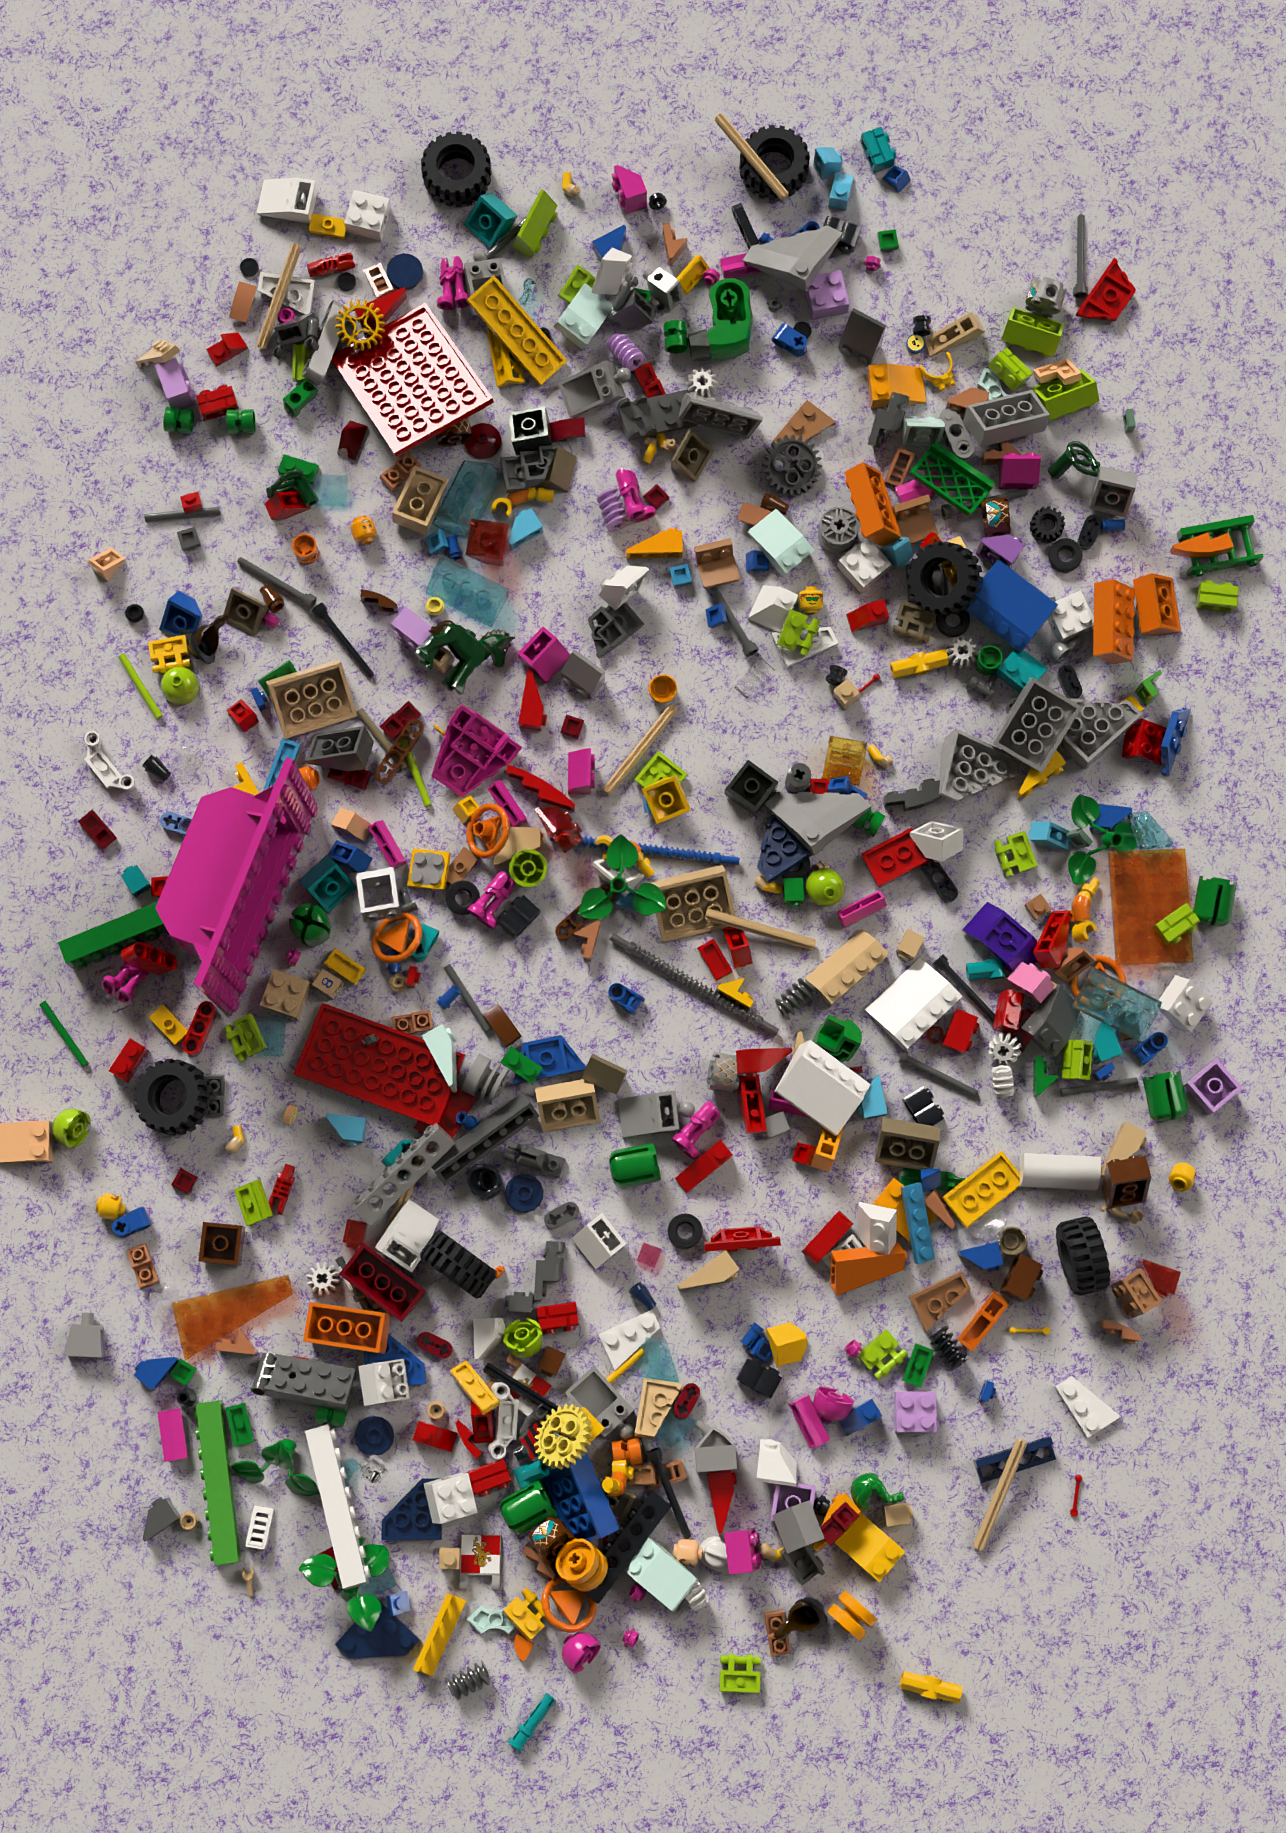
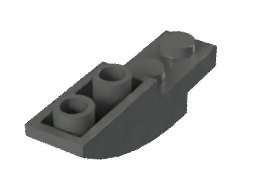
(914, 799)

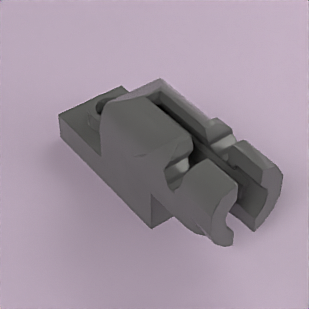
(888, 419)
(535, 1159)
(550, 1269)

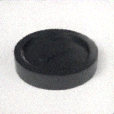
(249, 267)
(346, 281)
(803, 328)

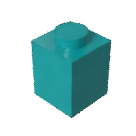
(135, 880)

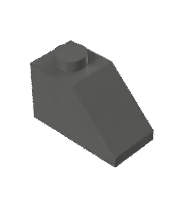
(159, 1517)

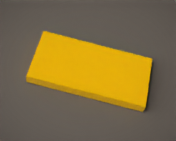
(983, 1189)

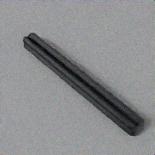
(519, 1388)

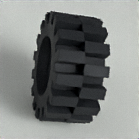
(1047, 514)

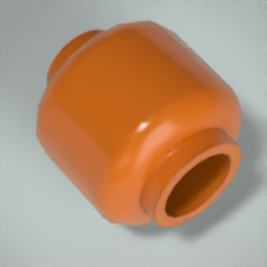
(310, 776)

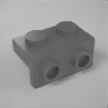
(803, 1563)

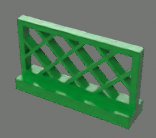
(959, 471)

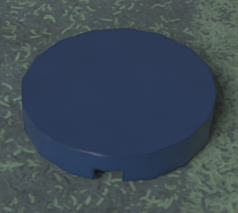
(404, 271)
(524, 1193)
(374, 1435)

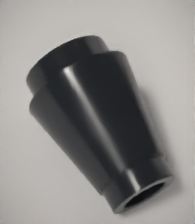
(156, 768)
(191, 1397)

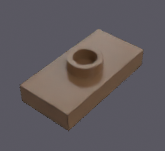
(461, 866)
(643, 1475)

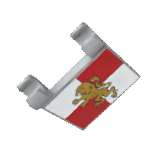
(480, 1557)

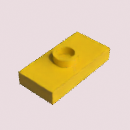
(327, 226)
(692, 274)
(345, 966)
(169, 1024)

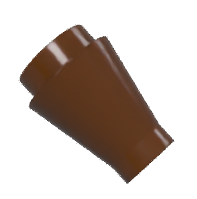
(771, 503)
(272, 599)

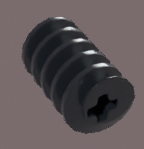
(948, 1348)

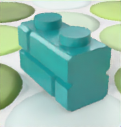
(877, 149)

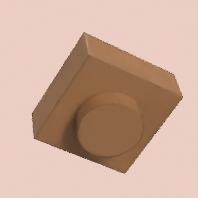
(1038, 907)

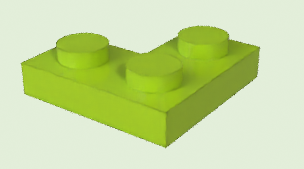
(657, 769)

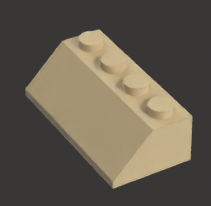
(847, 967)

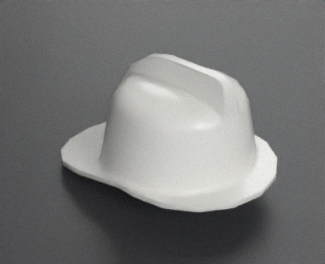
(715, 1554)

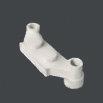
(103, 767)
(505, 1420)

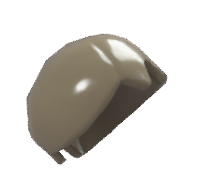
(1013, 1241)

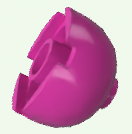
(832, 1405)
(578, 1650)

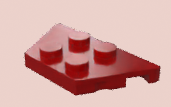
(1108, 295)
(741, 1238)

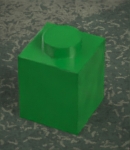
(793, 891)

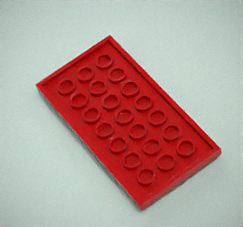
(390, 1074)

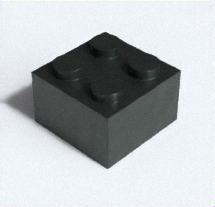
(529, 429)
(751, 788)

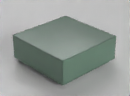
(1129, 420)
(1079, 838)

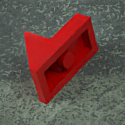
(227, 348)
(243, 715)

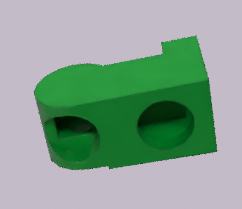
(299, 397)

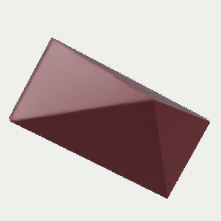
(352, 438)

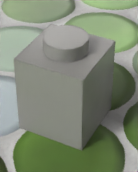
(776, 1125)

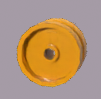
(581, 1564)
(852, 1615)

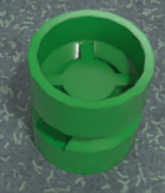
(675, 334)
(178, 420)
(247, 424)
(988, 660)
(870, 827)
(326, 1415)

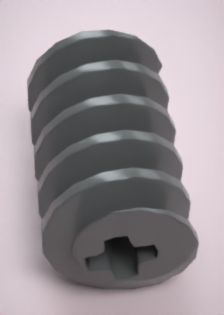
(798, 778)
(794, 997)
(468, 1681)

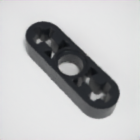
(744, 225)
(950, 886)

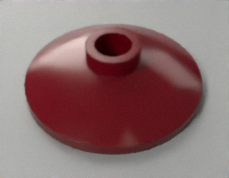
(486, 448)

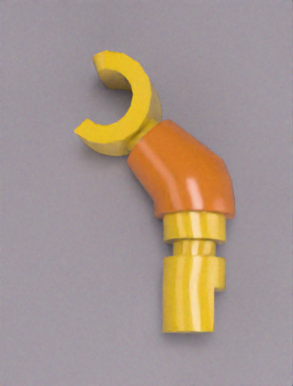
(517, 498)
(642, 863)
(1081, 911)
(617, 1483)

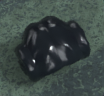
(484, 1181)

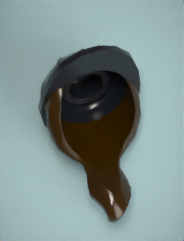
(205, 640)
(804, 1617)

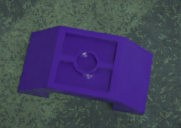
(1002, 936)

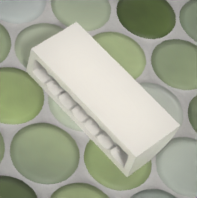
(1060, 1171)

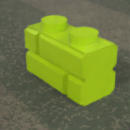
(1010, 369)
(1217, 596)
(1176, 924)
(1077, 1060)

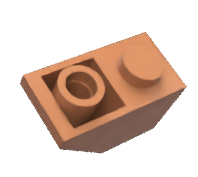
(970, 396)

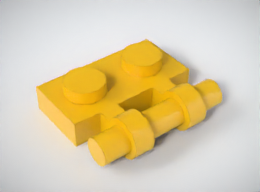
(169, 648)
(522, 1616)

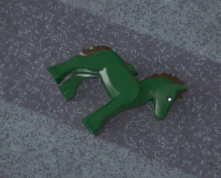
(465, 648)

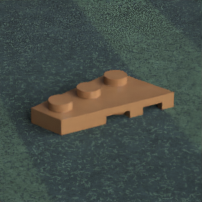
(805, 423)
(937, 1298)

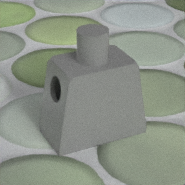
(664, 287)
(85, 1339)

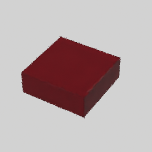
(656, 497)
(572, 726)
(184, 1181)

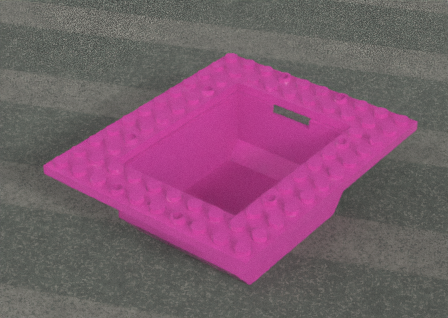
(234, 877)

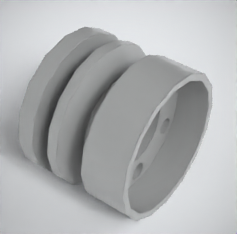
(836, 540)
(485, 1079)

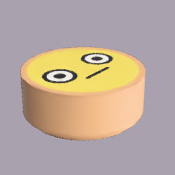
(290, 1114)

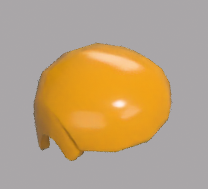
(662, 688)

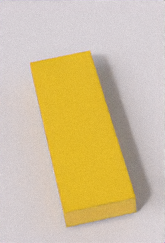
(474, 1387)

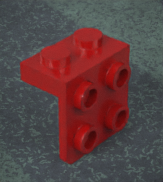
(1144, 741)

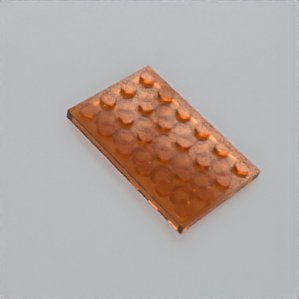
(1144, 892)

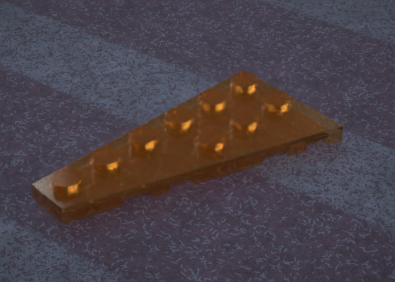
(216, 1314)

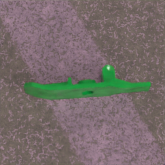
(910, 1176)

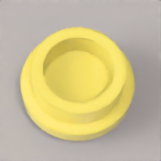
(434, 606)

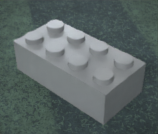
(1006, 418)

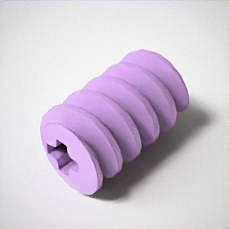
(625, 351)
(611, 509)

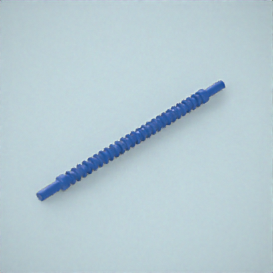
(716, 858)

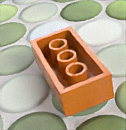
(872, 504)
(1113, 621)
(347, 1327)

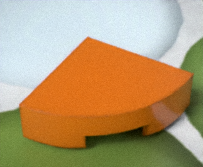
(522, 1647)

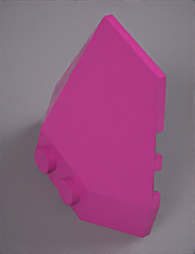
(472, 751)

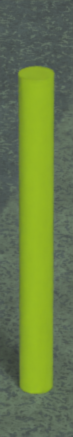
(140, 686)
(416, 774)

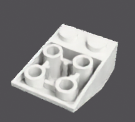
(288, 199)
(408, 1235)

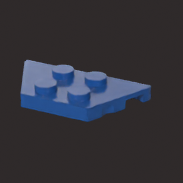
(1171, 742)
(553, 1056)

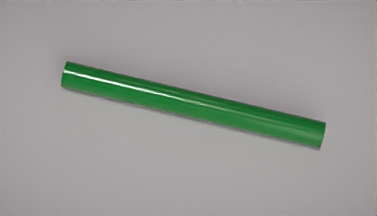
(64, 1034)

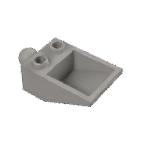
(481, 270)
(589, 387)
(648, 1115)
(601, 1400)

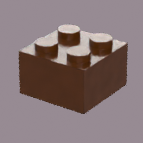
(221, 1244)
(1021, 1278)

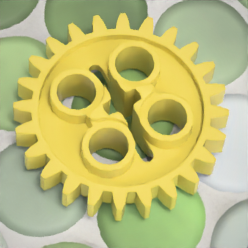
(559, 1450)

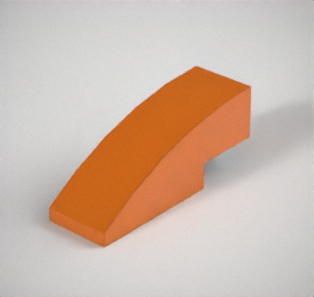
(1203, 546)
(983, 1320)

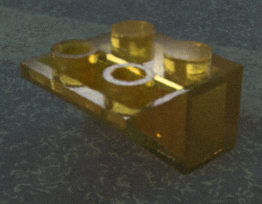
(844, 758)

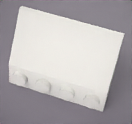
(913, 1003)
(822, 1087)

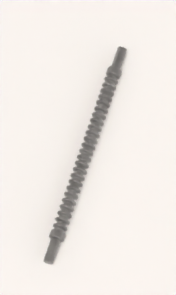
(632, 948)

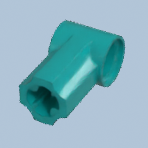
(991, 969)
(531, 1472)

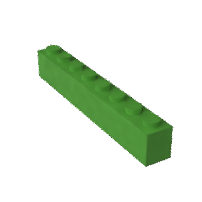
(218, 1482)

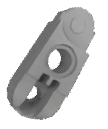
(954, 423)

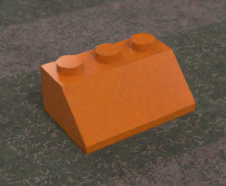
(1156, 605)

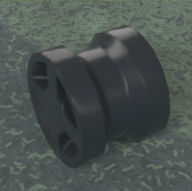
(922, 325)
(836, 675)

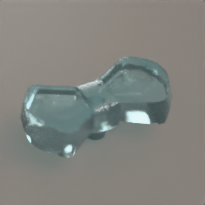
(527, 293)
(351, 1466)

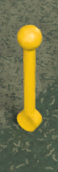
(1045, 1330)

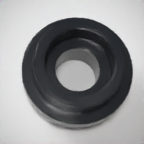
(657, 201)
(132, 608)
(821, 1505)

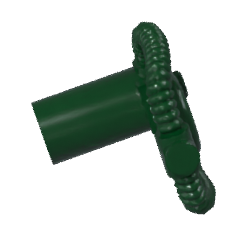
(1070, 458)
(299, 483)

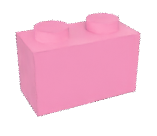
(1031, 981)

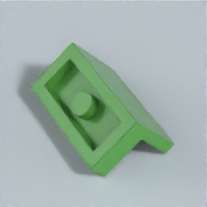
(1146, 689)

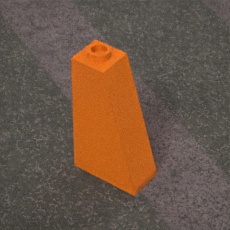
(860, 1267)

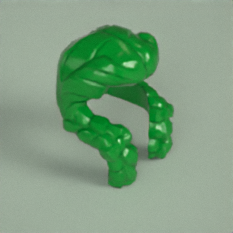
(862, 1489)

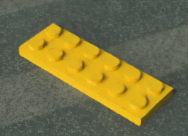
(516, 330)

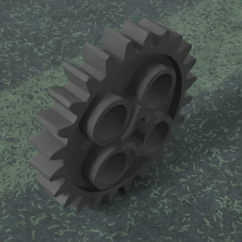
(803, 453)

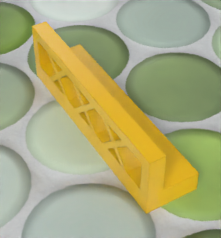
(503, 363)
(439, 1634)

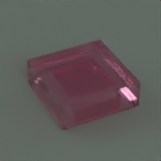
(649, 1255)

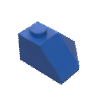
(180, 615)

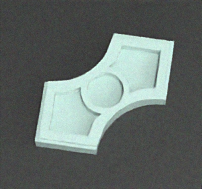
(991, 383)
(486, 1619)

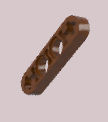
(397, 750)
(570, 931)

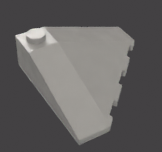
(795, 258)
(1097, 729)
(972, 765)
(817, 817)

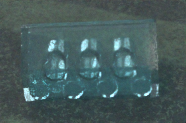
(467, 497)
(467, 591)
(1117, 1004)

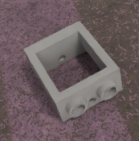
(375, 879)

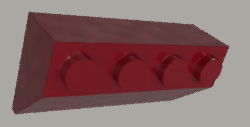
(382, 1282)

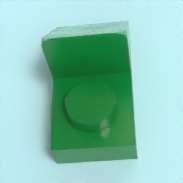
(1041, 1081)

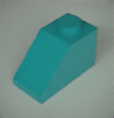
(1105, 1044)

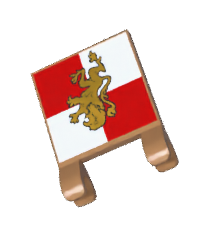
(528, 1378)

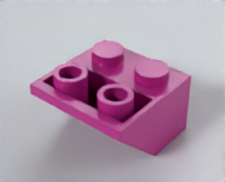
(630, 189)
(1019, 471)
(544, 655)
(579, 771)
(742, 1551)

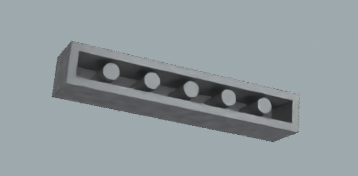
(485, 1138)

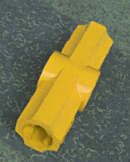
(919, 664)
(931, 1687)

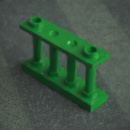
(1242, 524)

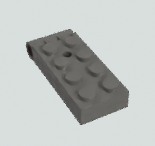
(313, 1383)

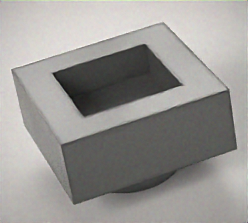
(188, 539)

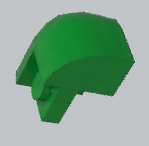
(838, 1038)

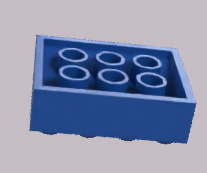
(1011, 606)
(580, 1500)

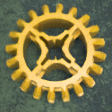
(352, 339)

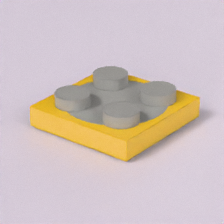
(428, 869)

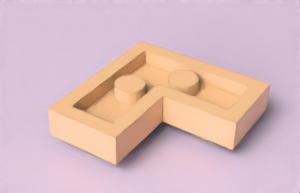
(1061, 369)

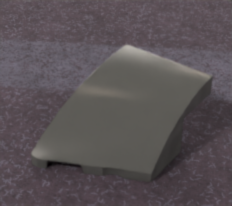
(526, 469)
(613, 627)

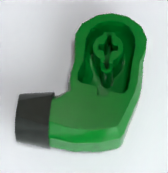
(731, 323)

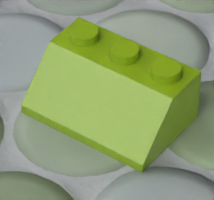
(536, 225)
(1033, 332)
(1067, 399)

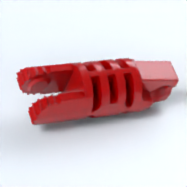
(331, 265)
(282, 1188)

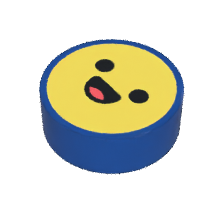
(915, 343)

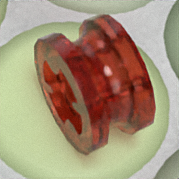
(929, 1033)

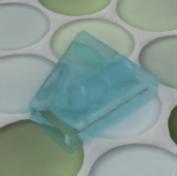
(1148, 831)
(273, 1033)
(658, 1361)
(674, 1430)

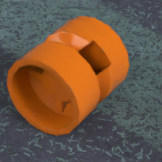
(305, 549)
(627, 1451)

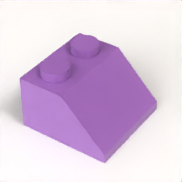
(1000, 547)

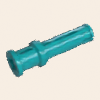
(527, 1729)

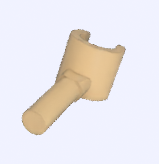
(248, 1577)

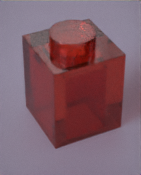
(355, 1233)

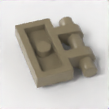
(914, 615)

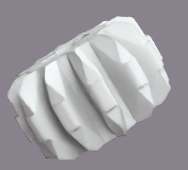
(709, 382)
(967, 657)
(1001, 1054)
(1002, 1081)
(315, 1278)
(696, 1597)

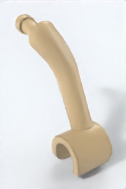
(1136, 1216)

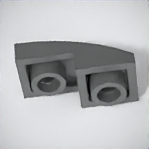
(217, 1083)

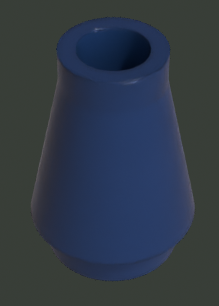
(642, 1295)

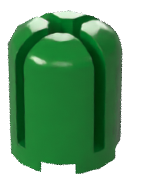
(1214, 901)
(313, 934)
(1165, 1096)
(634, 1166)
(526, 1508)

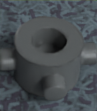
(774, 304)
(370, 1040)

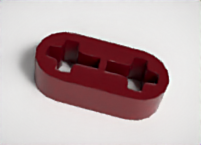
(437, 1340)
(682, 1399)

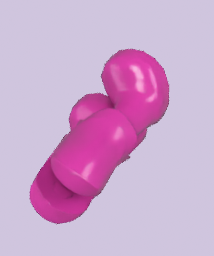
(447, 278)
(629, 490)
(499, 887)
(125, 993)
(700, 1122)

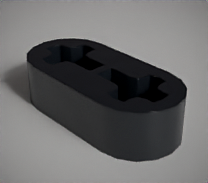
(1093, 533)
(1073, 680)

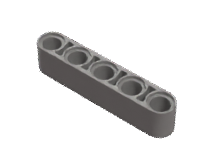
(327, 340)

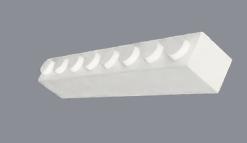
(337, 1507)

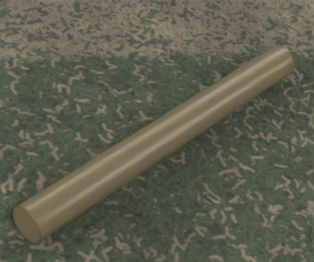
(379, 736)

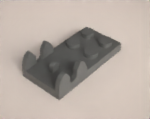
(652, 415)

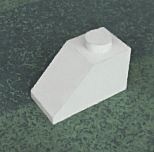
(487, 1335)

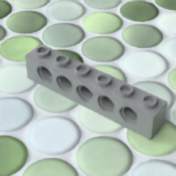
(371, 1212)

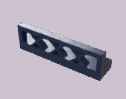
(1002, 1455)

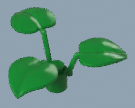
(1083, 813)
(648, 898)
(279, 1455)
(362, 1610)

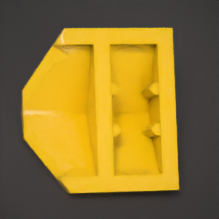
(786, 1343)

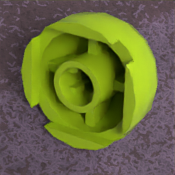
(180, 685)
(528, 867)
(825, 887)
(70, 1127)
(523, 1338)

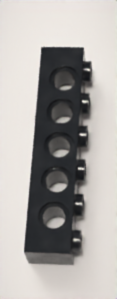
(635, 1542)

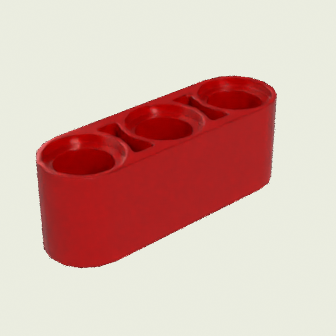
(149, 958)
(200, 1038)
(827, 1237)

